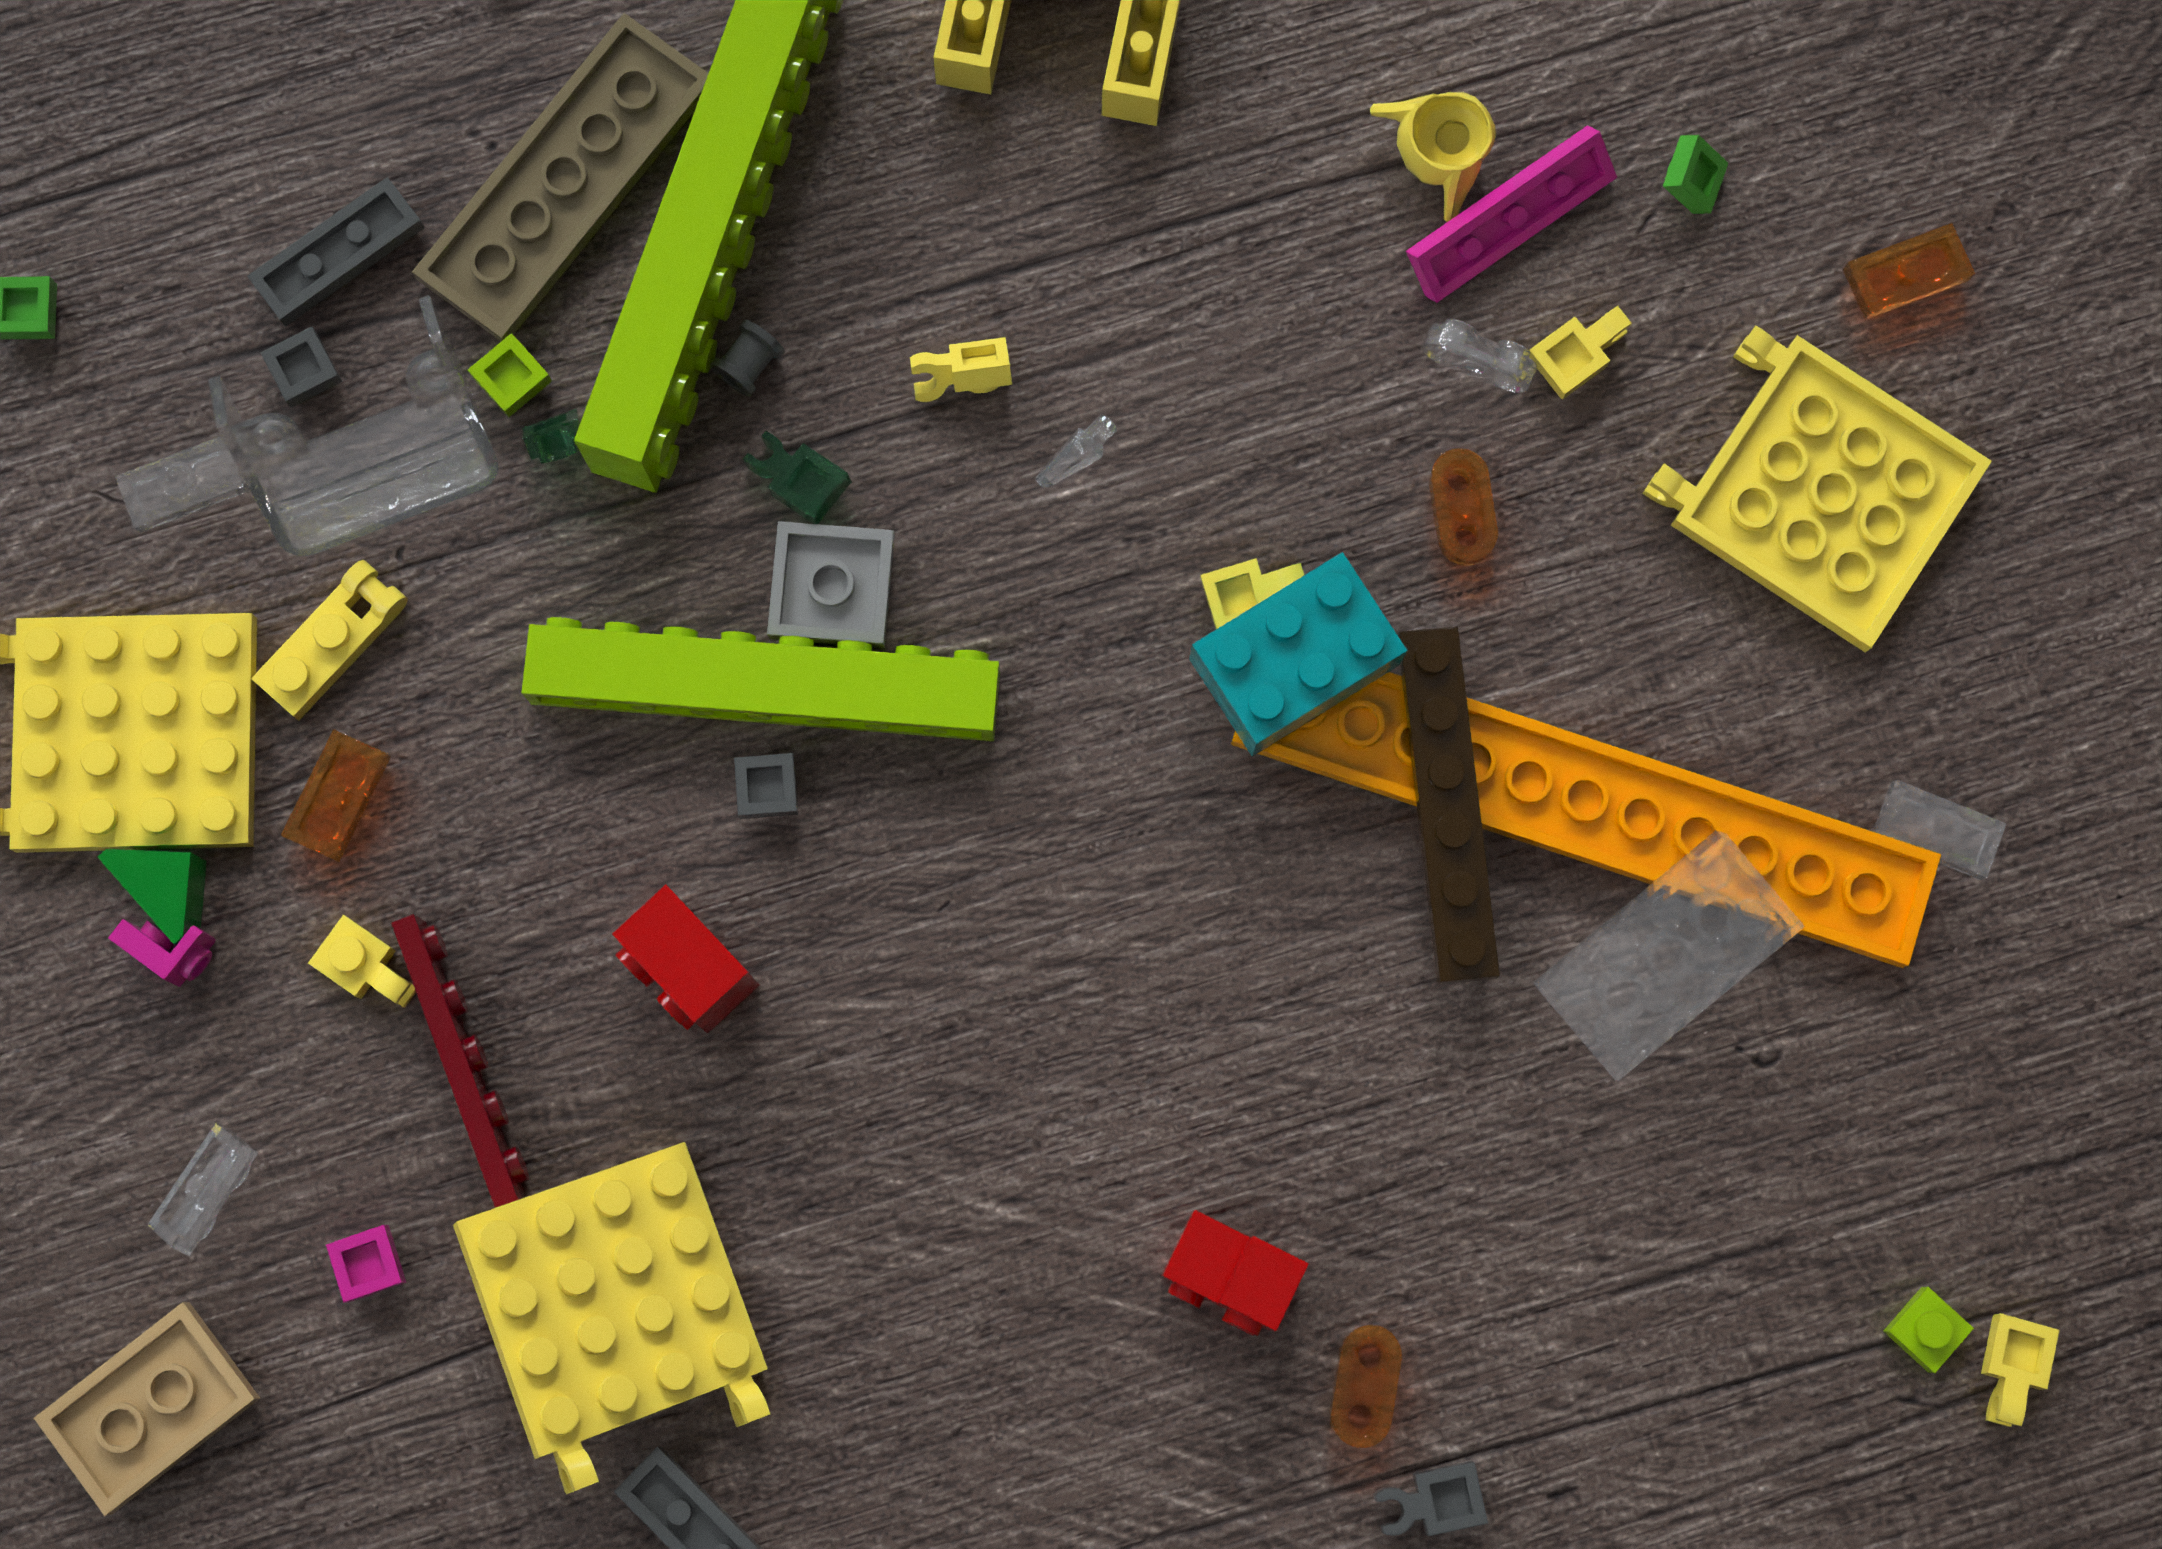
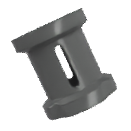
(747, 358)

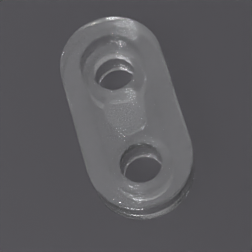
(1461, 349)

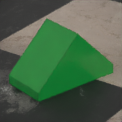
(163, 884)

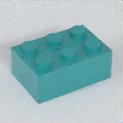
(1297, 654)

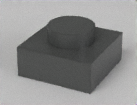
(301, 367)
(766, 786)

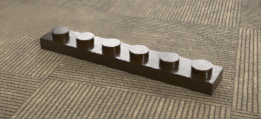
(1448, 806)

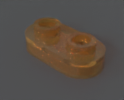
(1465, 508)
(1367, 1386)

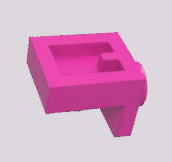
(153, 950)

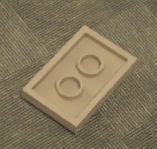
(146, 1408)

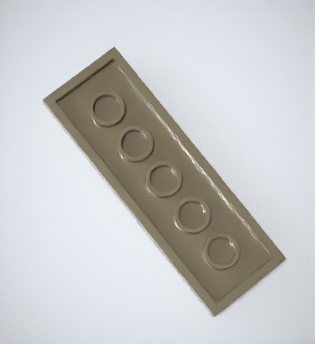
(563, 178)

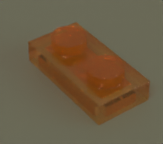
(1908, 271)
(336, 796)

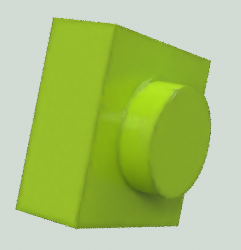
(509, 375)
(1928, 1329)

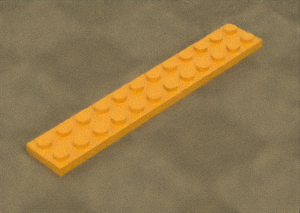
(1635, 814)

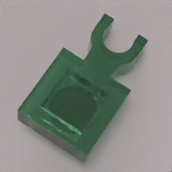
(552, 437)
(800, 481)

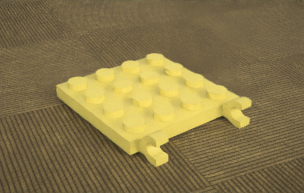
(1825, 490)
(132, 732)
(611, 1305)

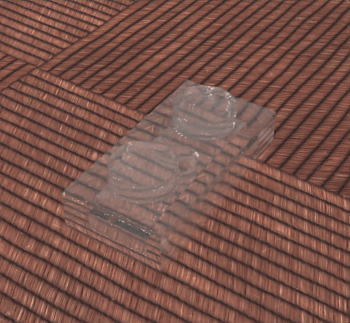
(203, 1189)

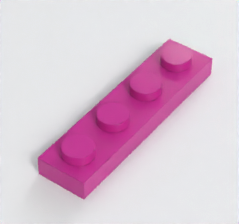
(1511, 214)

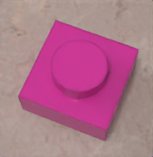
(366, 1263)

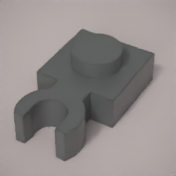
(1443, 1498)

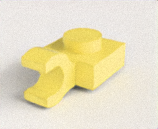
(1575, 353)
(969, 366)
(1242, 586)
(359, 960)
(2020, 1358)

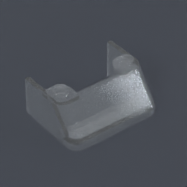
(369, 470)

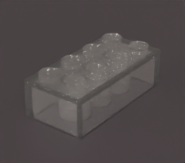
(1668, 954)

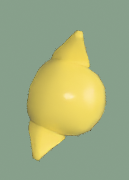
(1442, 141)

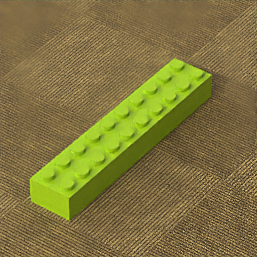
(701, 239)

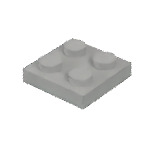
(831, 583)

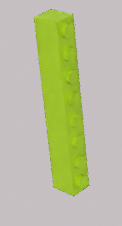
(761, 681)

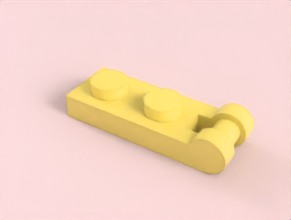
(329, 640)

